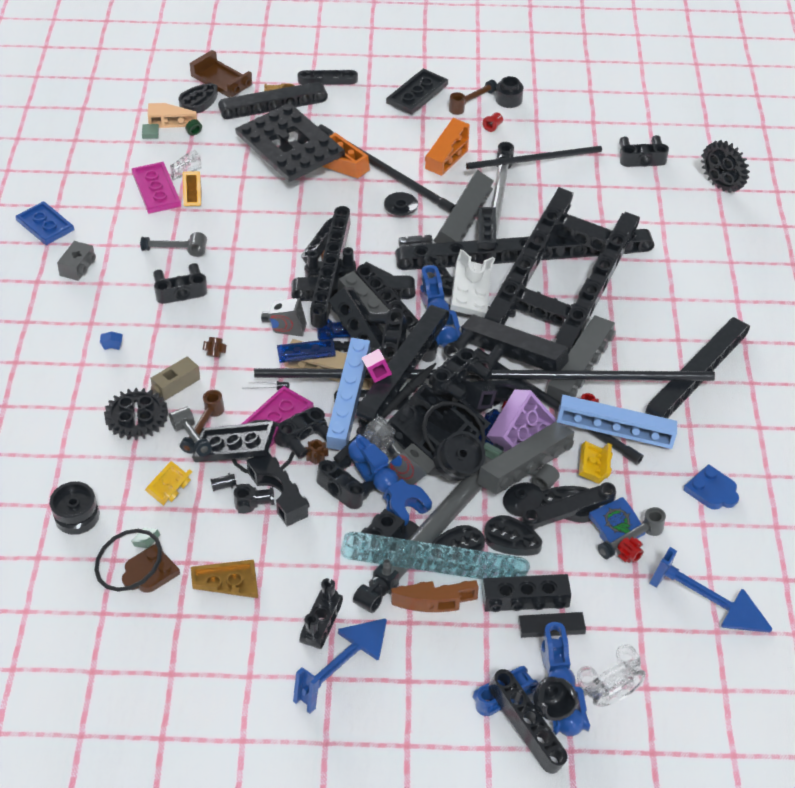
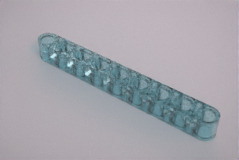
(426, 557)

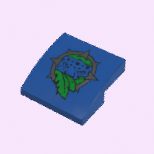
(615, 520)

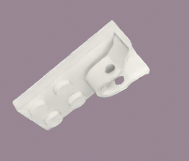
(471, 285)

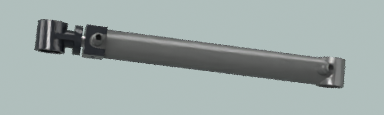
(387, 576)

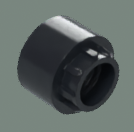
(509, 92)

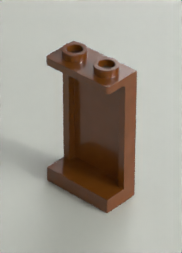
(210, 70)

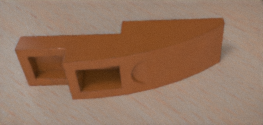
(427, 598)

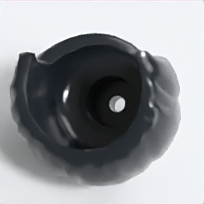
(555, 698)

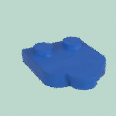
(713, 489)

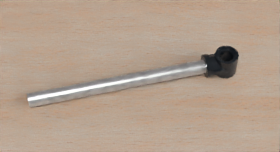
(505, 150)

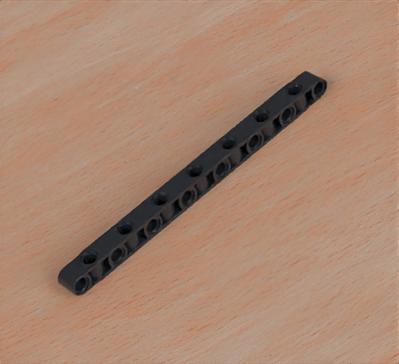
(508, 250)

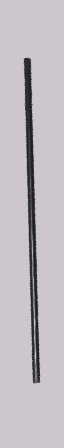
(511, 374)

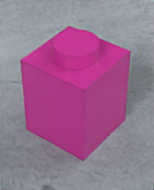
(376, 366)

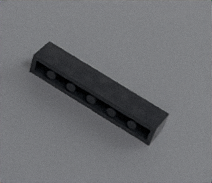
(517, 344)

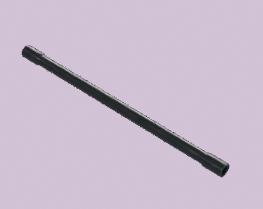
(441, 202)
(627, 451)

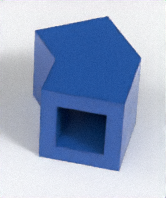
(111, 340)

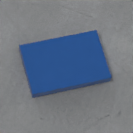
(44, 223)

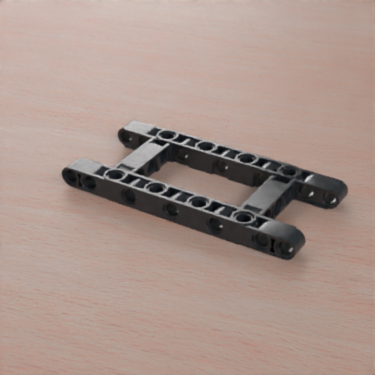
(557, 222)

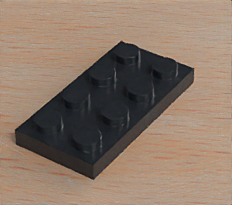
(417, 91)
(237, 441)

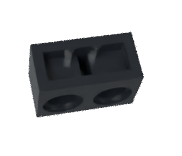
(395, 525)

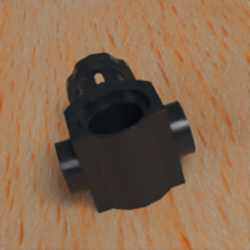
(248, 498)

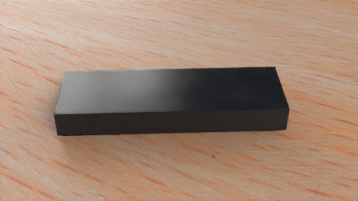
(535, 624)

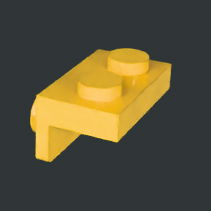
(595, 462)
(167, 482)

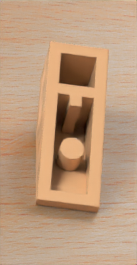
(169, 115)

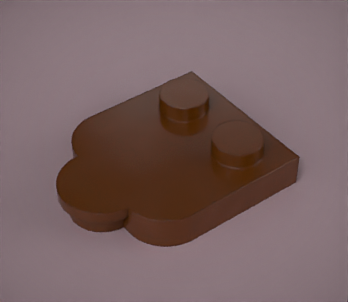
(142, 564)

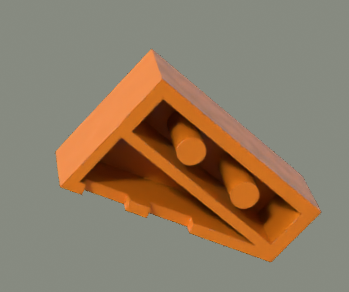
(449, 147)
(353, 163)

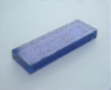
(306, 350)

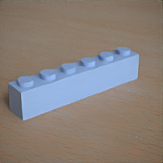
(348, 395)
(617, 421)

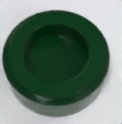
(193, 127)

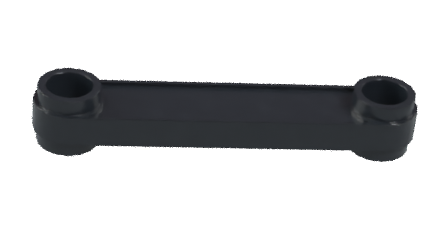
(569, 505)

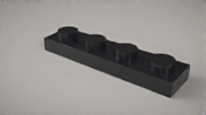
(487, 228)

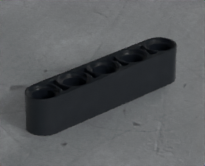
(527, 731)

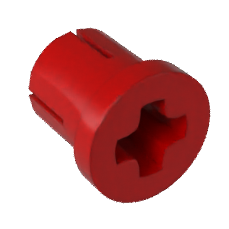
(495, 122)

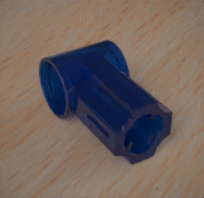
(332, 330)

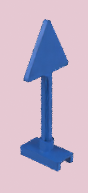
(741, 613)
(363, 637)

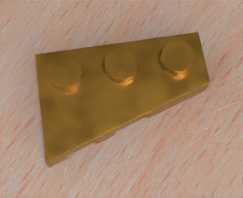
(227, 578)

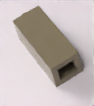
(175, 378)

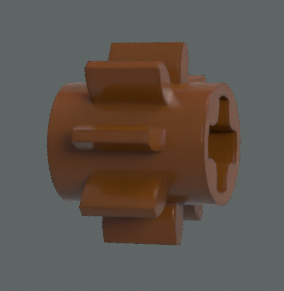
(214, 347)
(316, 451)

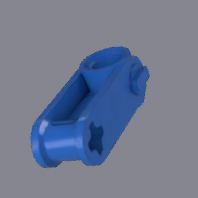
(490, 707)

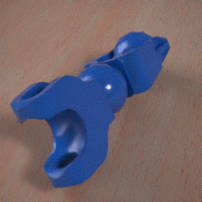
(432, 294)
(397, 493)
(557, 663)

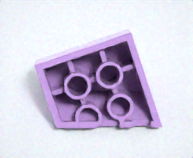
(520, 419)

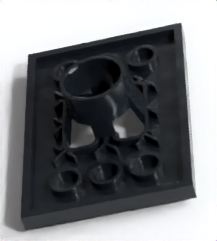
(295, 157)

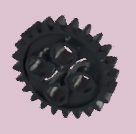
(725, 166)
(151, 413)

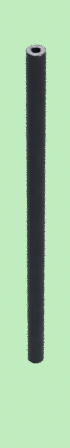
(533, 157)

